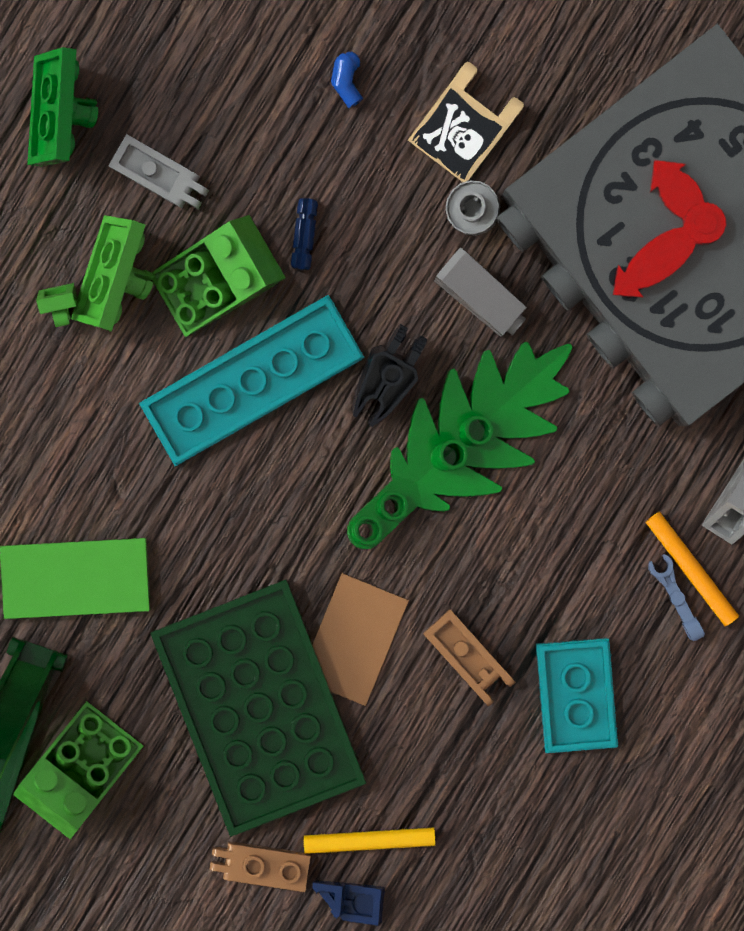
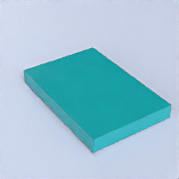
(576, 695)

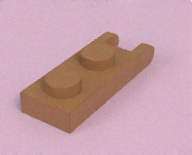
(466, 654)

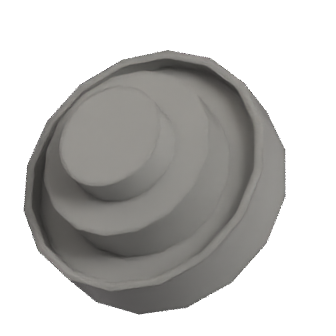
(472, 208)

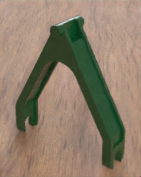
(21, 701)

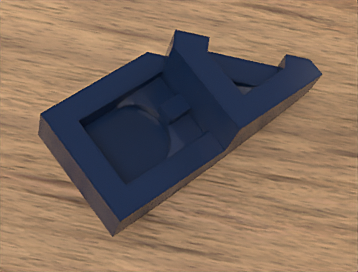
(353, 901)

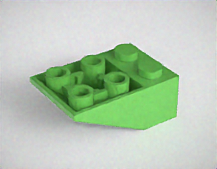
(217, 275)
(78, 770)

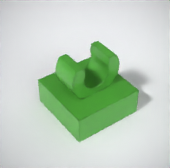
(58, 301)

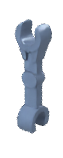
(677, 598)

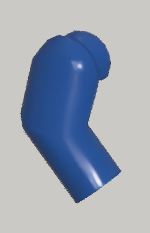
(342, 78)

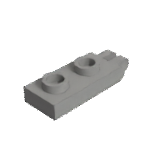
(157, 173)

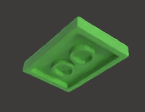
(112, 273)

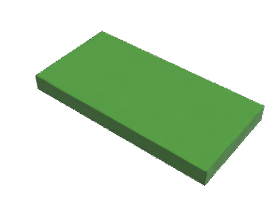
(75, 578)

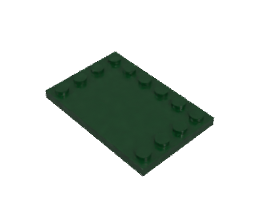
(258, 707)

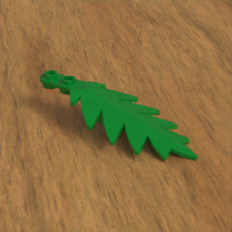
(465, 438)

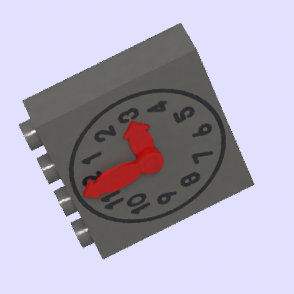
(652, 229)

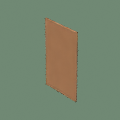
(357, 636)

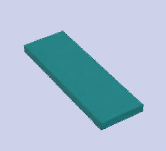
(251, 380)

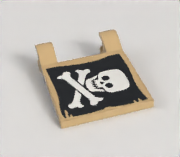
(460, 129)

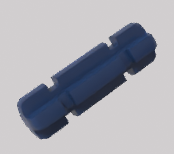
(304, 233)

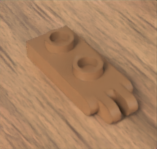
(262, 866)

